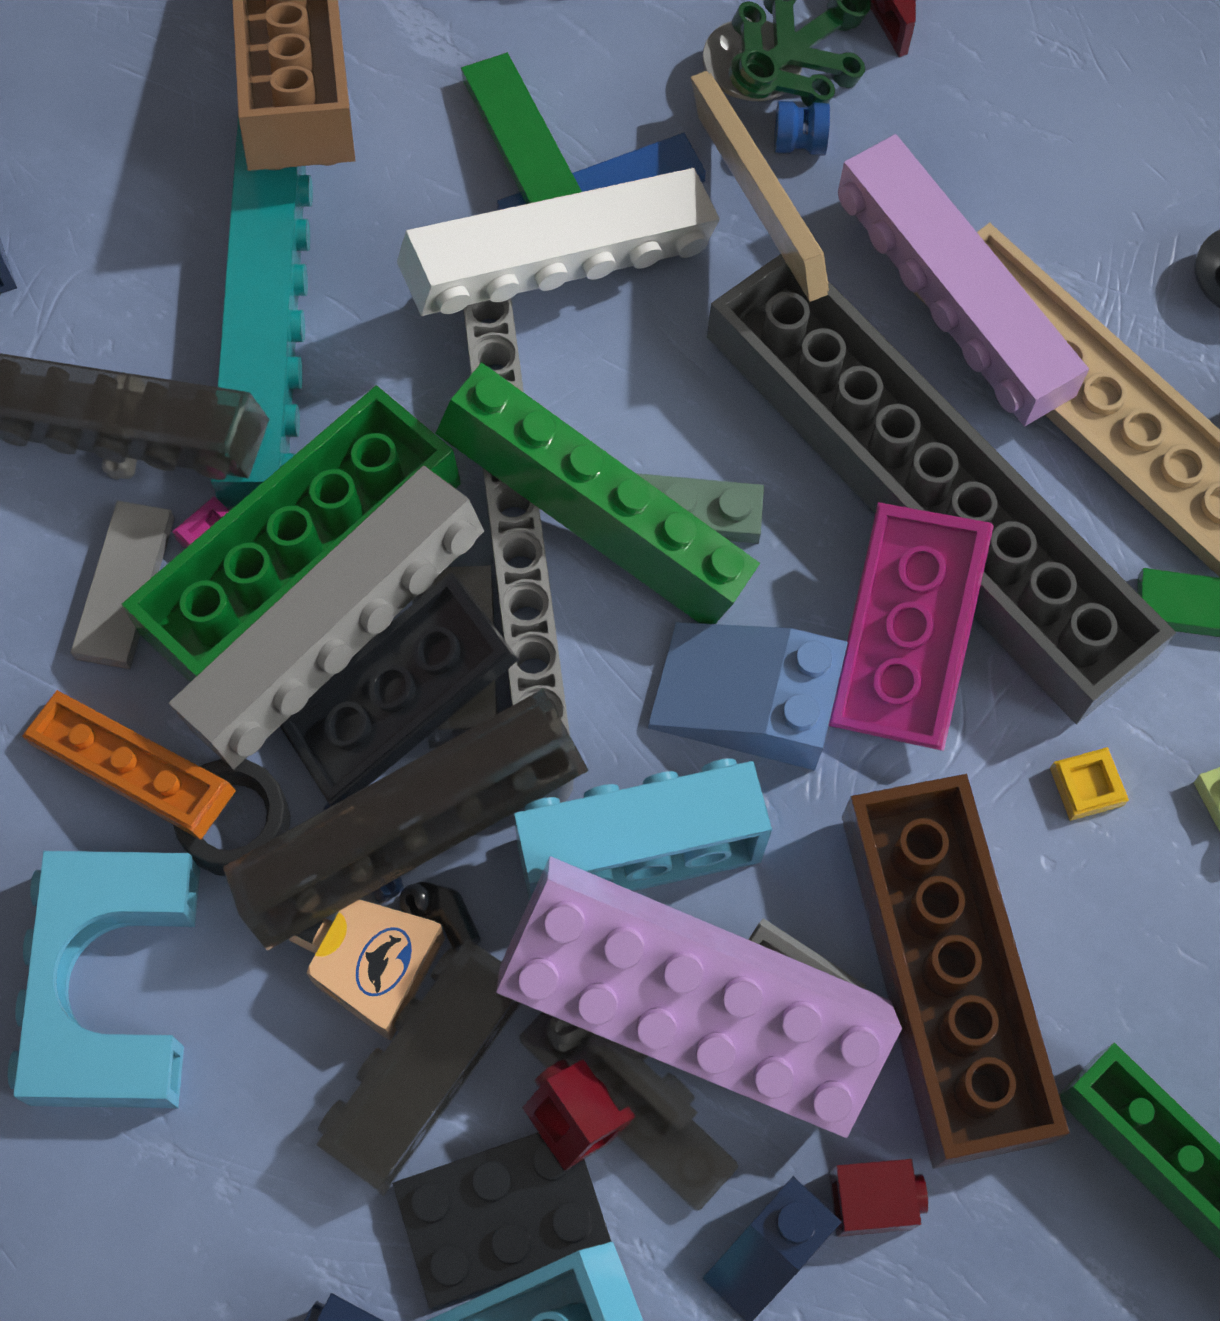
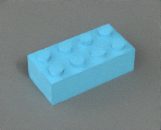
(651, 831)

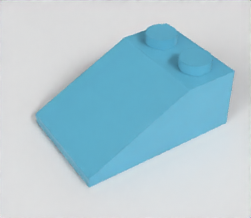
(574, 1288)

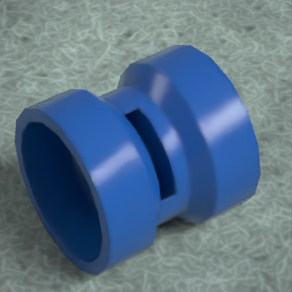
(789, 128)

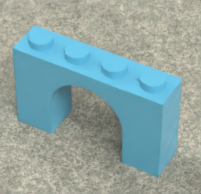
(76, 902)

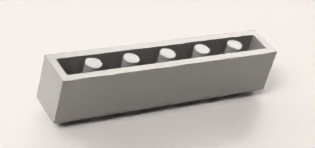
(328, 617)

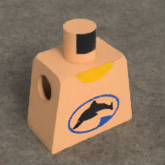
(371, 960)

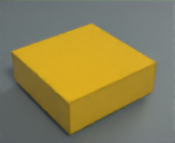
(1089, 784)

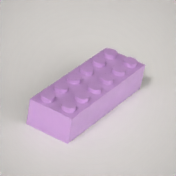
(698, 997)

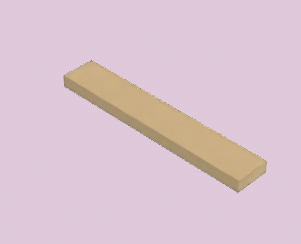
(761, 187)

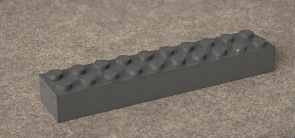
(906, 446)

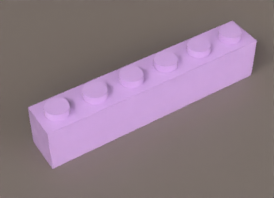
(960, 281)

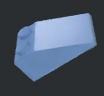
(750, 689)

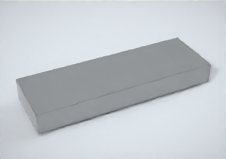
(127, 561)

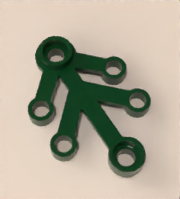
(759, 71)

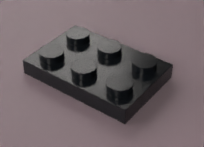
(496, 1218)

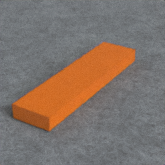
(129, 764)

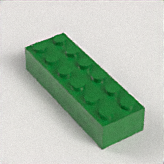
(283, 531)

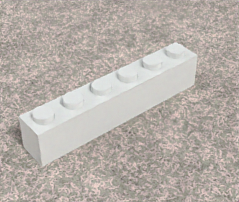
(556, 241)

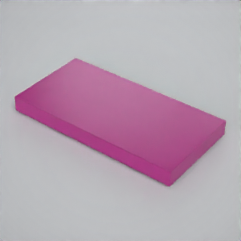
(911, 625)

